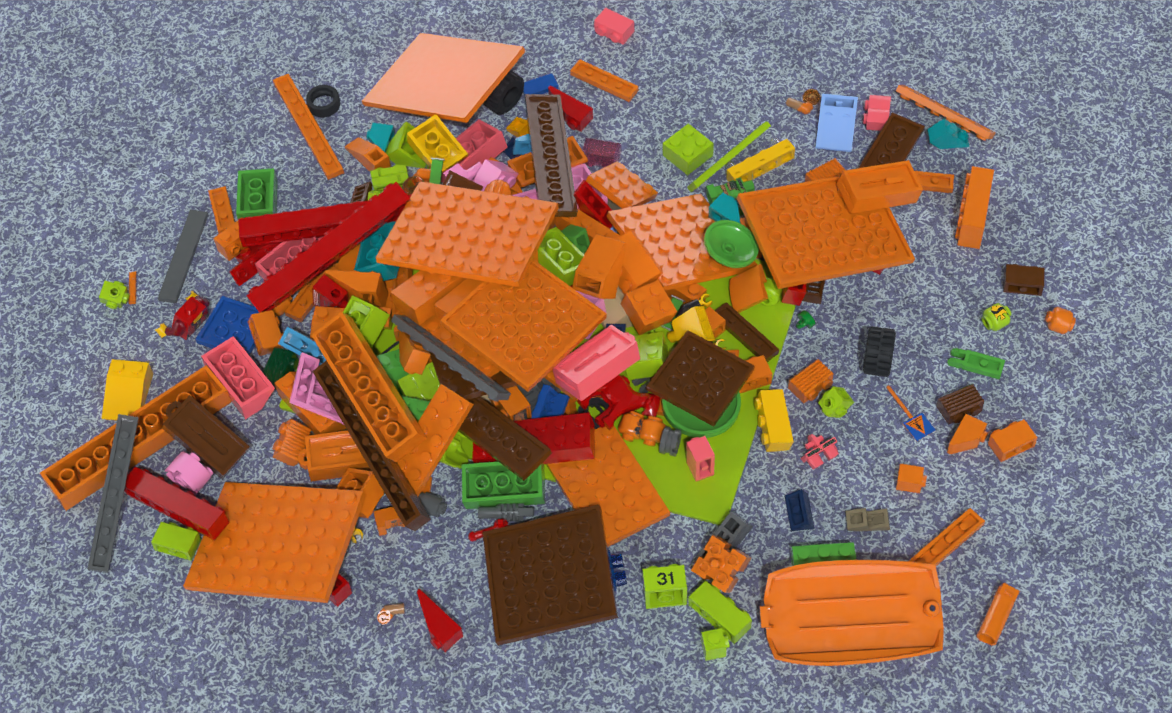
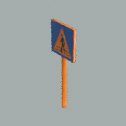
(918, 425)

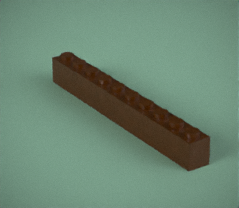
(385, 470)

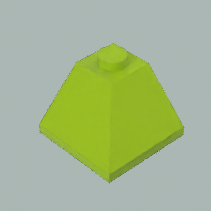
(401, 152)

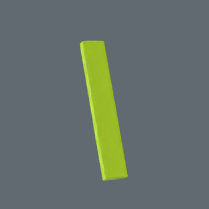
(727, 157)

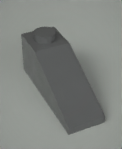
(731, 530)

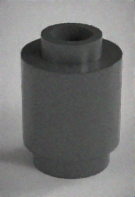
(433, 504)

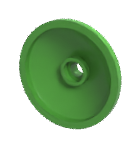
(731, 244)

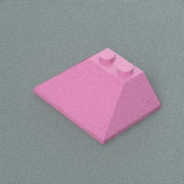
(308, 392)

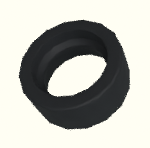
(323, 111)

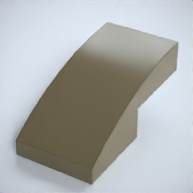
(867, 520)

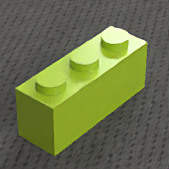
(720, 611)

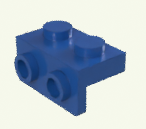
(550, 403)

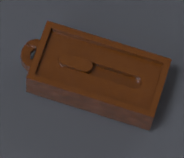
(204, 436)

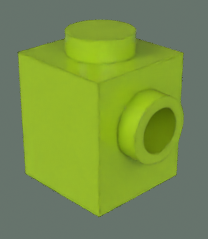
(714, 644)

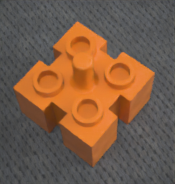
(721, 564)

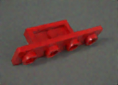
(247, 260)

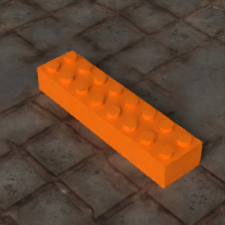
(369, 387)

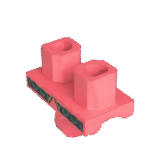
(813, 457)

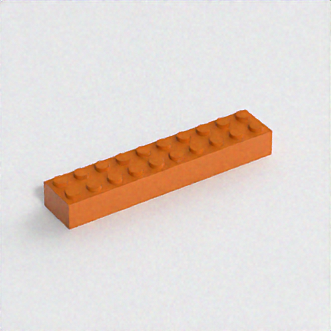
(86, 467)

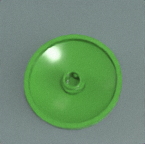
(694, 426)

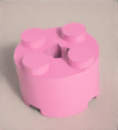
(188, 472)

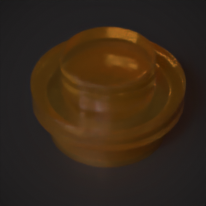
(811, 96)

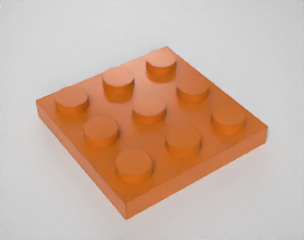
(621, 186)

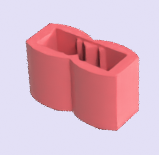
(878, 112)

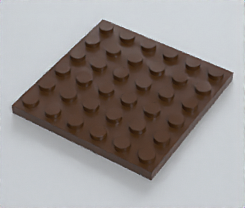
(549, 575)

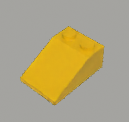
(435, 141)
(126, 388)

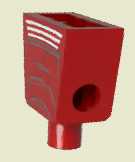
(329, 294)

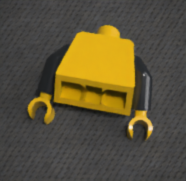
(693, 318)

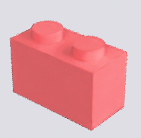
(614, 26)
(700, 458)

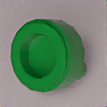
(805, 320)

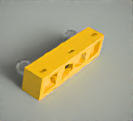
(761, 163)

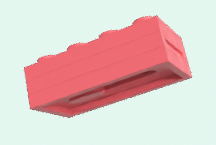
(596, 362)

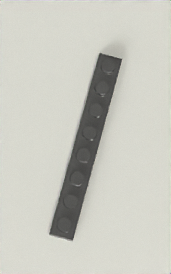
(453, 359)
(113, 494)

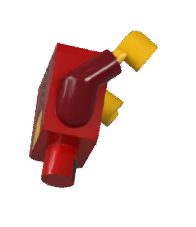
(187, 318)

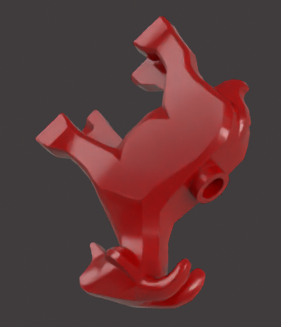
(621, 400)

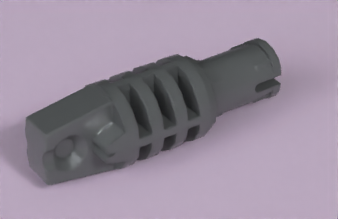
(510, 512)

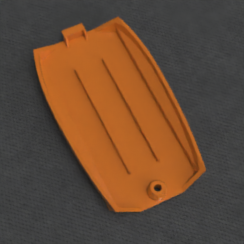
(852, 612)

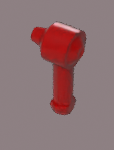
(499, 523)

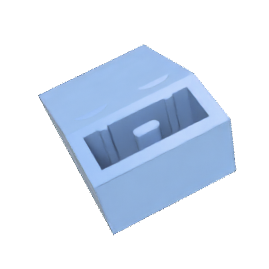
(836, 122)

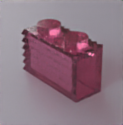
(601, 152)

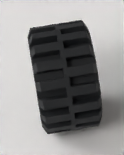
(506, 94)
(879, 351)

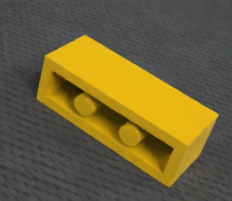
(773, 420)

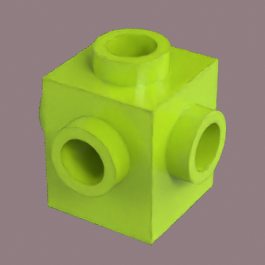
(114, 294)
(835, 402)

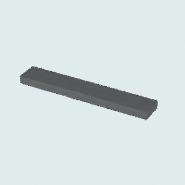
(183, 256)

